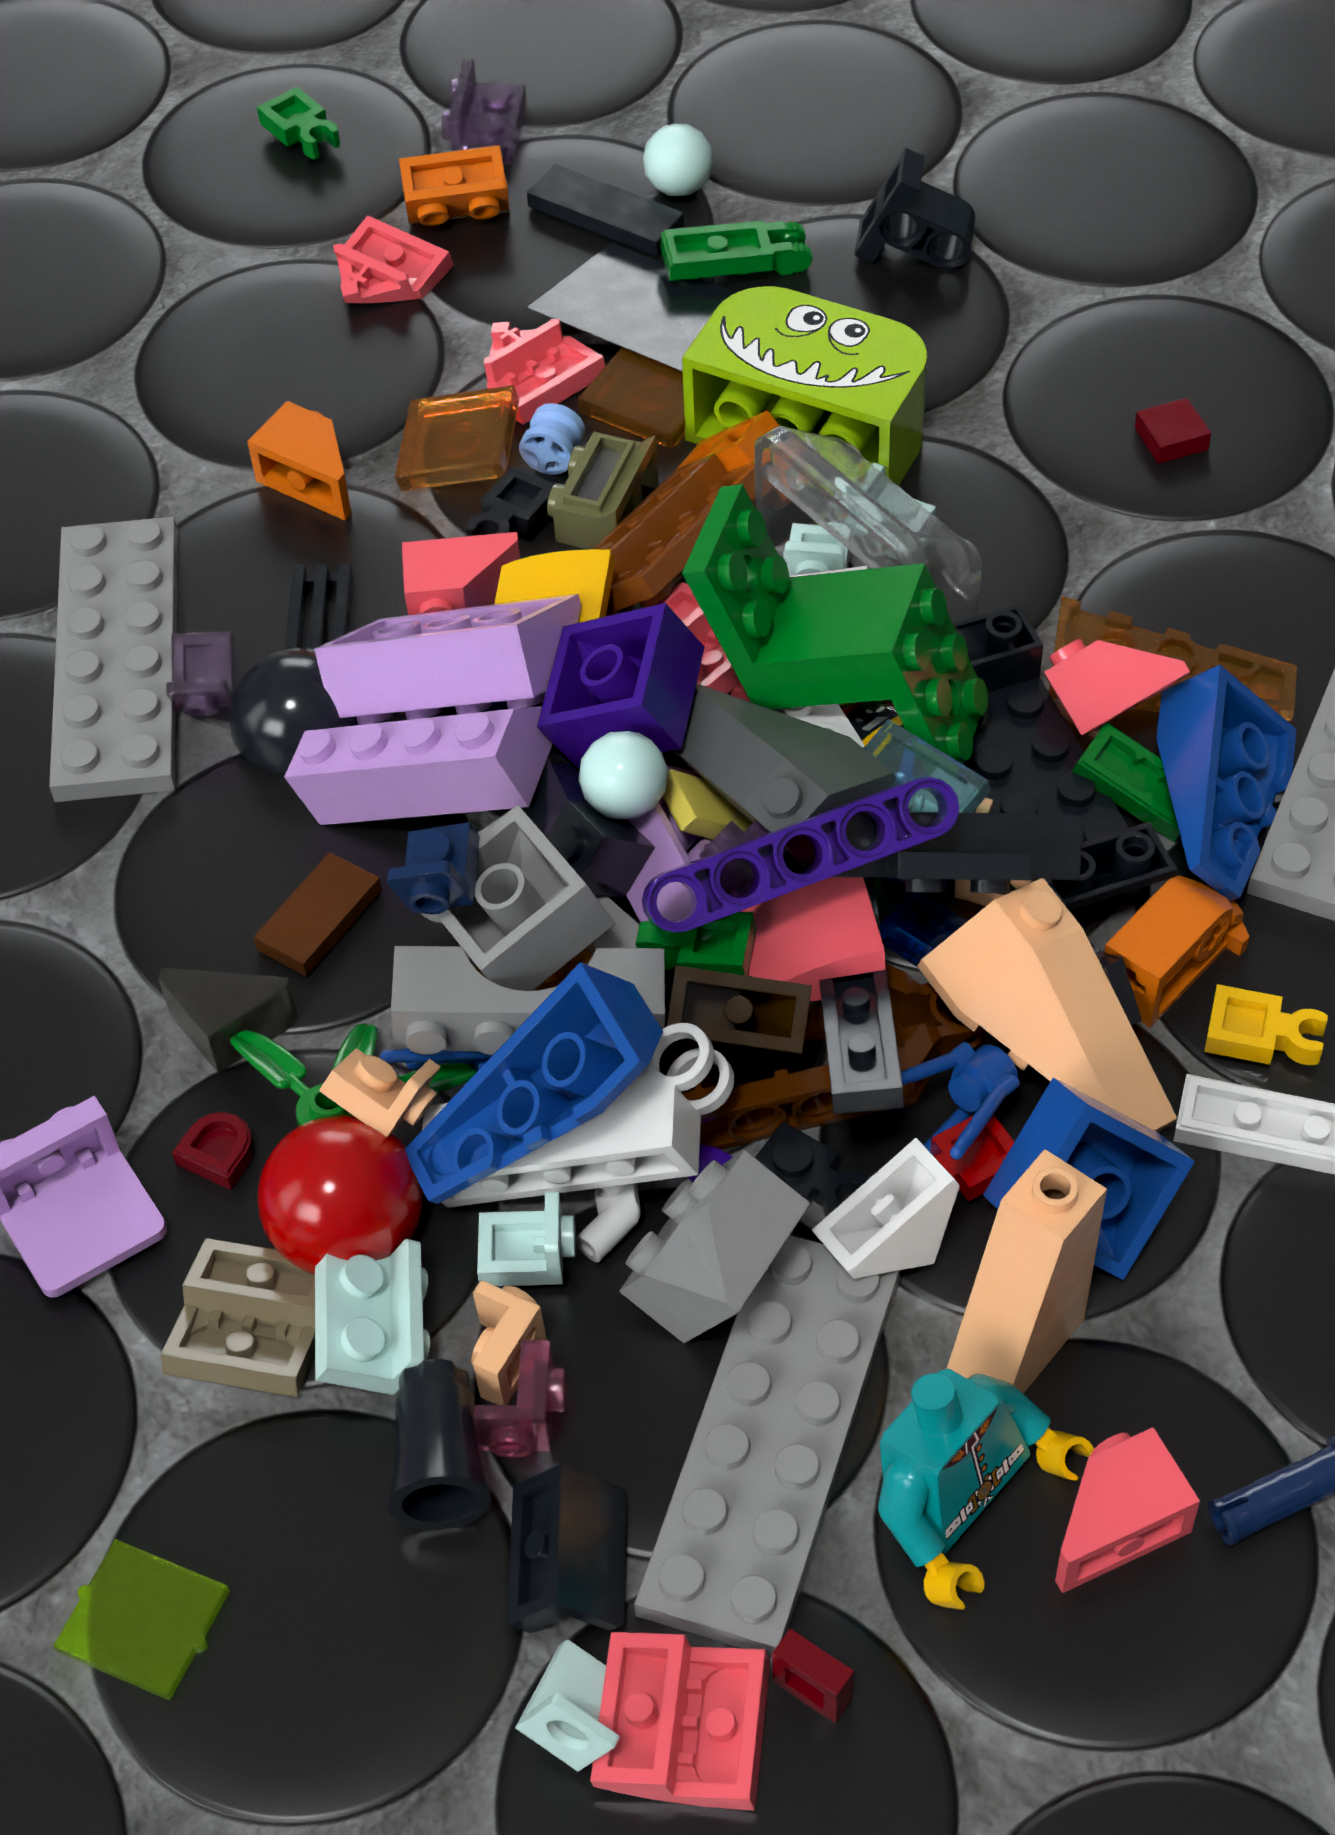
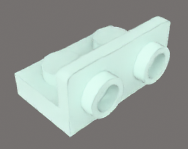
(370, 1318)

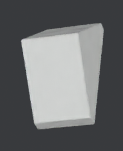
(893, 1217)

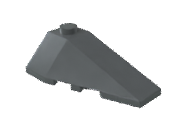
(776, 764)

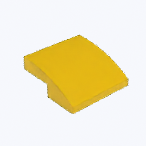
(561, 574)

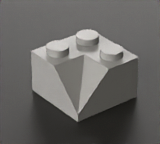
(526, 909)
(712, 1246)

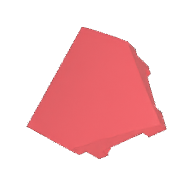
(388, 264)
(539, 365)

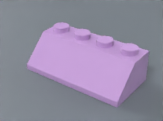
(446, 660)
(420, 766)

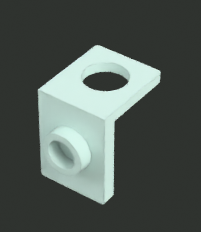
(567, 1709)

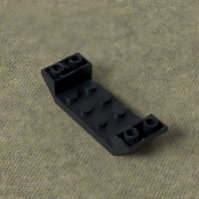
(1030, 759)

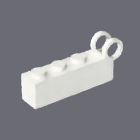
(638, 1139)

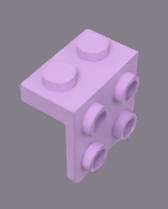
(73, 1199)

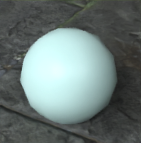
(678, 159)
(623, 775)

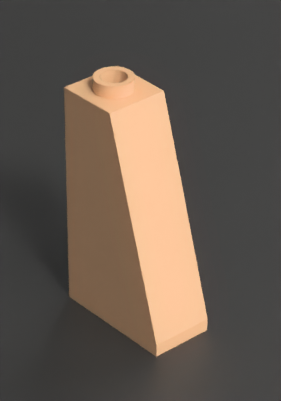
(1032, 1274)

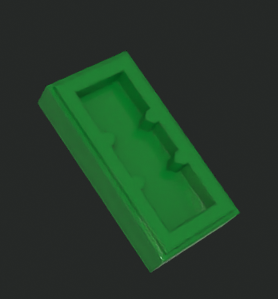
(1131, 778)

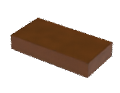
(317, 914)

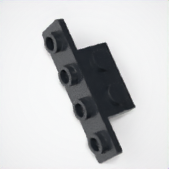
(977, 848)

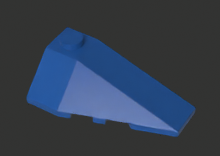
(1223, 769)
(540, 1083)

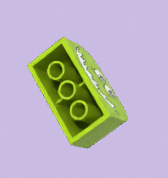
(812, 370)

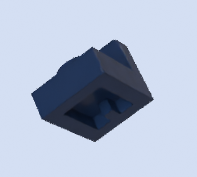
(438, 869)

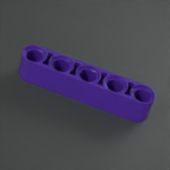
(832, 853)

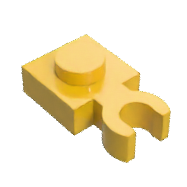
(1252, 1026)

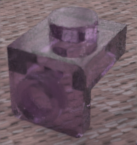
(202, 672)

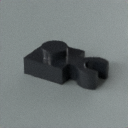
(512, 504)
(808, 1167)

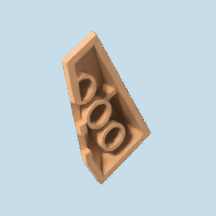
(1042, 993)

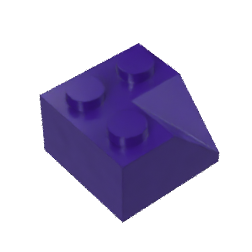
(622, 676)

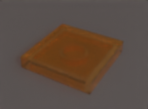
(638, 397)
(457, 438)

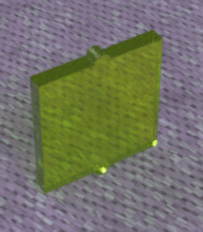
(141, 1619)

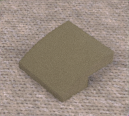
(244, 1320)

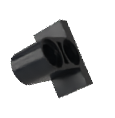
(916, 218)

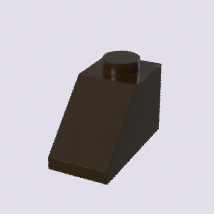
(741, 1008)

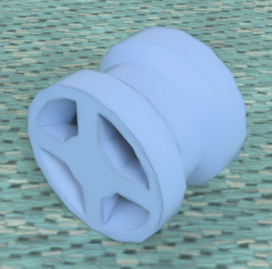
(551, 438)

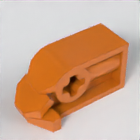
(1175, 942)

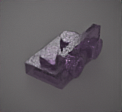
(483, 113)

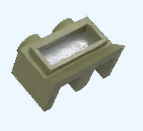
(601, 487)

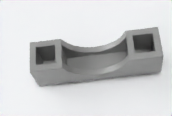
(452, 1007)

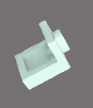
(813, 550)
(525, 1245)

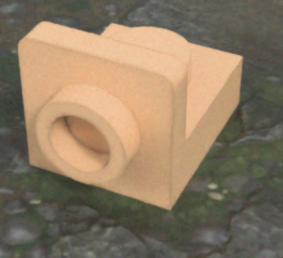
(376, 1095)
(509, 1318)

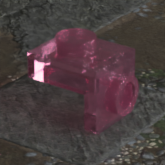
(524, 1427)

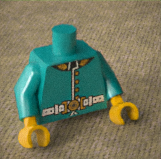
(951, 1460)

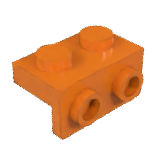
(454, 185)

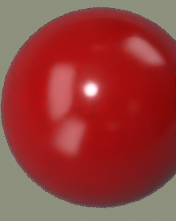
(338, 1193)

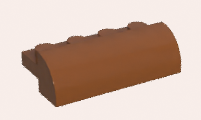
(662, 530)

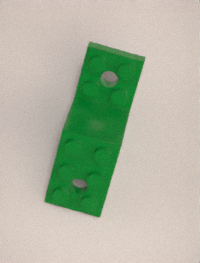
(835, 632)

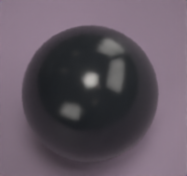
(277, 704)

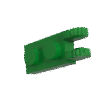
(735, 249)

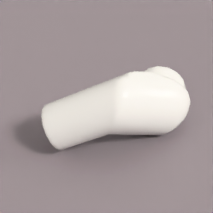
(617, 1215)

